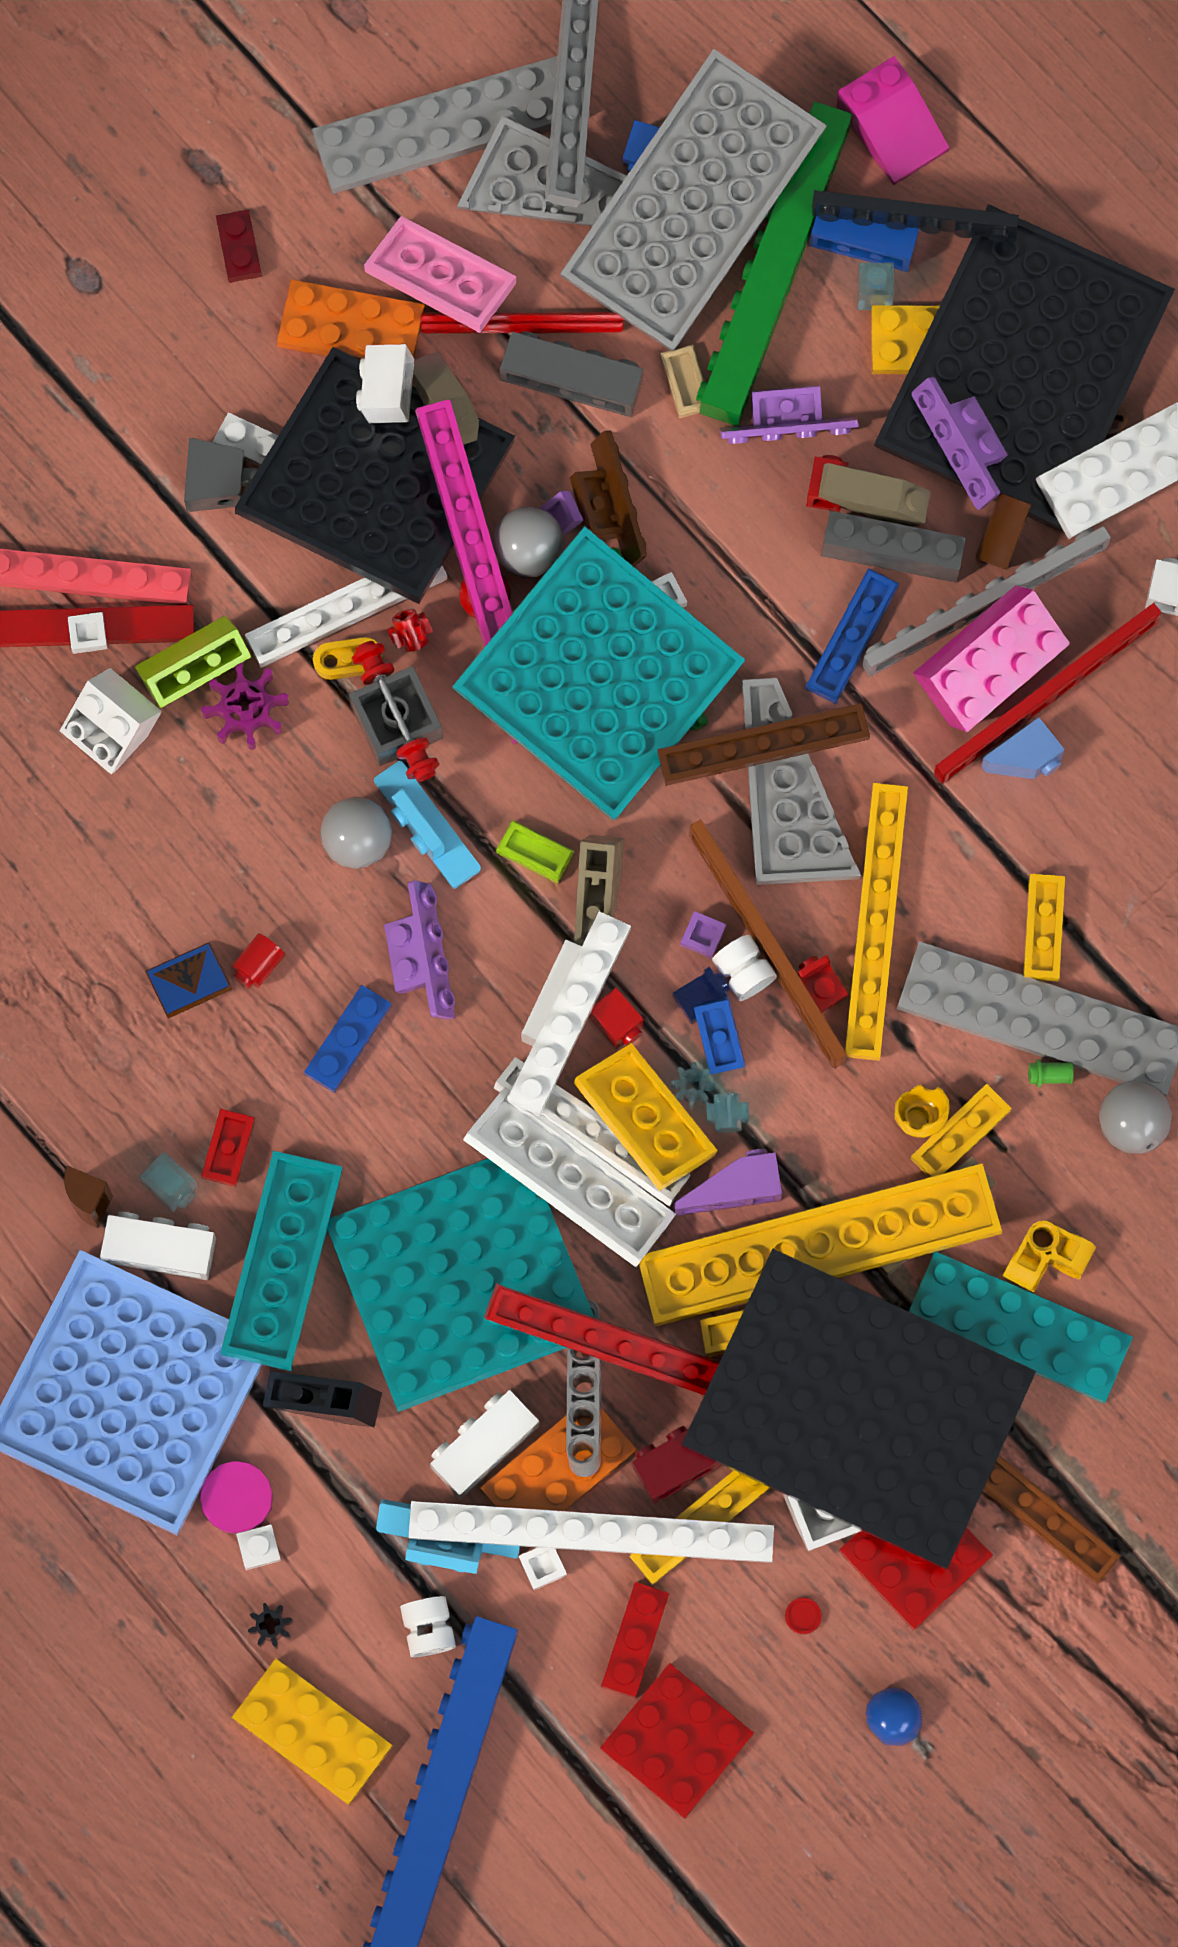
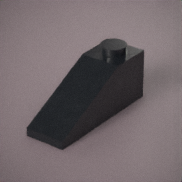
(323, 1398)

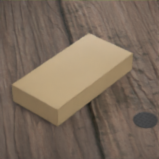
(683, 379)

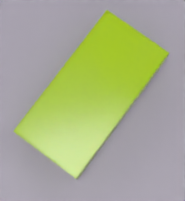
(535, 852)

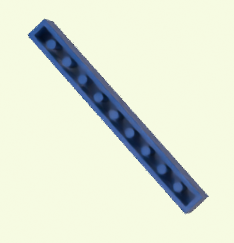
(443, 1784)

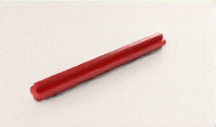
(531, 322)

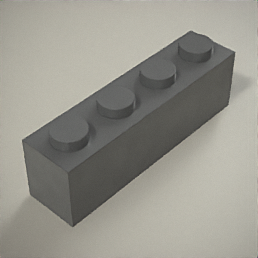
(571, 373)
(893, 546)

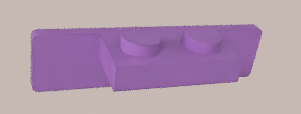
(787, 412)
(964, 438)
(418, 952)

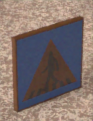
(188, 980)

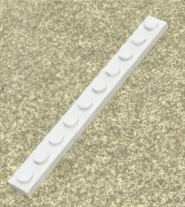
(591, 1532)

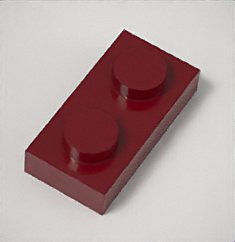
(238, 246)

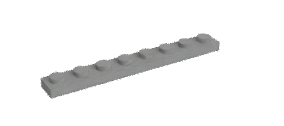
(571, 102)
(972, 606)

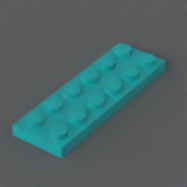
(281, 1261)
(1022, 1327)

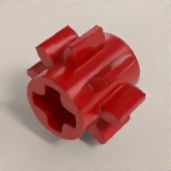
(410, 630)

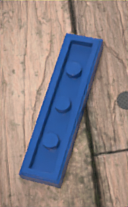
(852, 636)

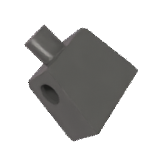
(215, 476)

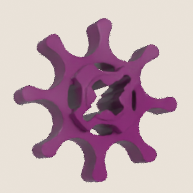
(231, 706)

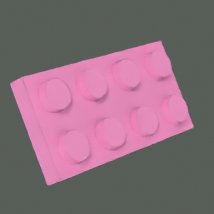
(440, 274)

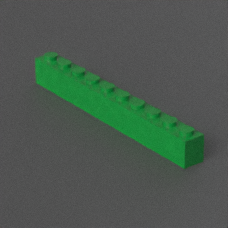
(770, 275)

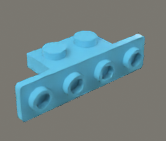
(428, 826)
(459, 1556)

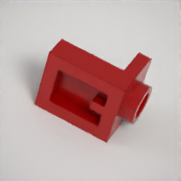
(822, 982)

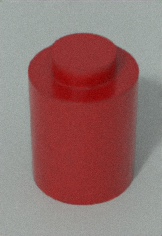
(257, 962)

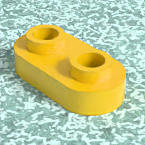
(342, 652)

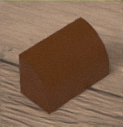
(1003, 531)
(88, 1195)

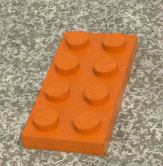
(330, 317)
(542, 1474)

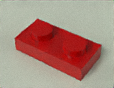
(228, 1147)

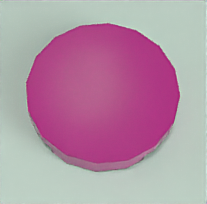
(236, 1497)

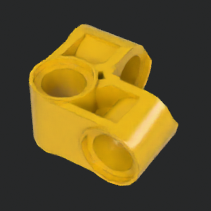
(1067, 1254)

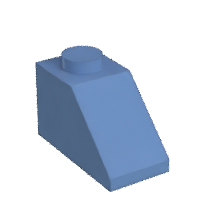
(1026, 753)

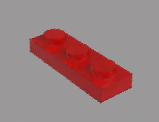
(635, 1640)

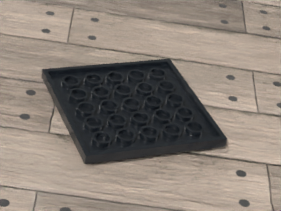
(362, 487)

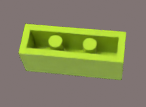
(193, 661)

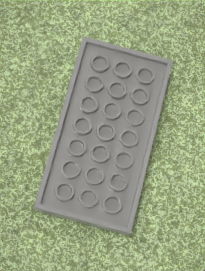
(693, 200)

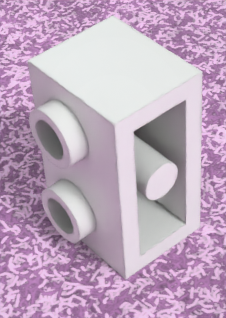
(386, 383)

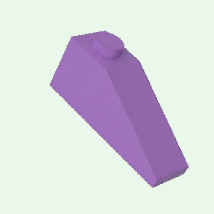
(740, 1184)

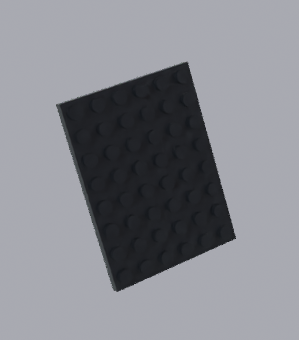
(1042, 345)
(859, 1409)

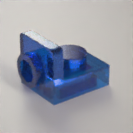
(700, 990)

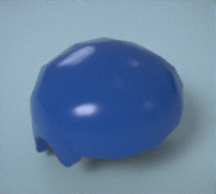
(894, 1716)

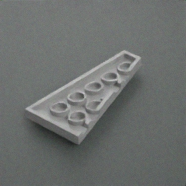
(514, 178)
(790, 811)

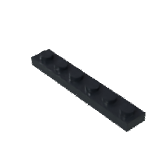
(903, 214)

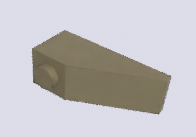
(436, 384)
(875, 495)
(597, 881)

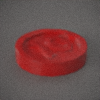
(803, 1616)

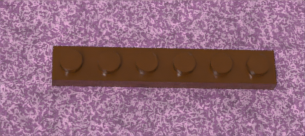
(763, 744)

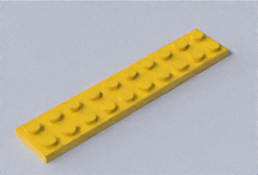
(831, 1238)

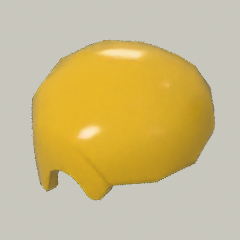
(922, 1111)

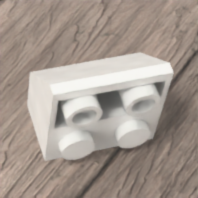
(110, 720)

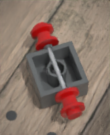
(395, 713)

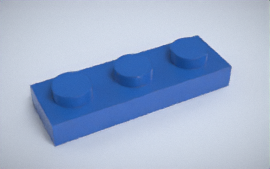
(347, 1039)

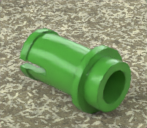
(1050, 1073)

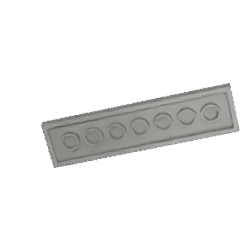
(434, 126)
(1039, 1018)

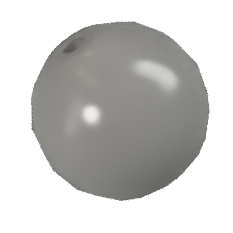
(528, 541)
(356, 832)
(1135, 1117)

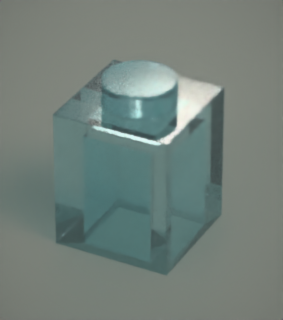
(875, 285)
(169, 1182)

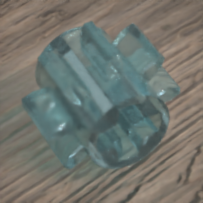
(692, 1075)
(727, 1112)

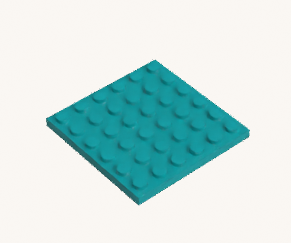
(598, 673)
(428, 1269)

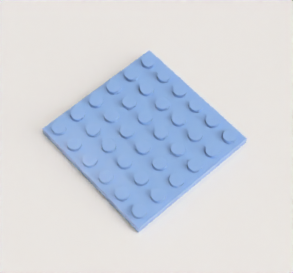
(125, 1393)

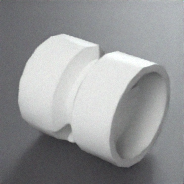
(747, 972)
(425, 1614)

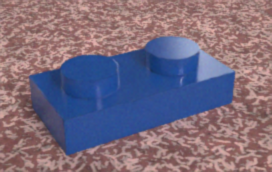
(719, 1035)

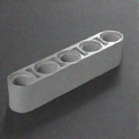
(584, 1404)

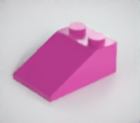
(892, 120)

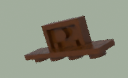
(606, 501)

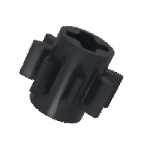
(279, 1629)

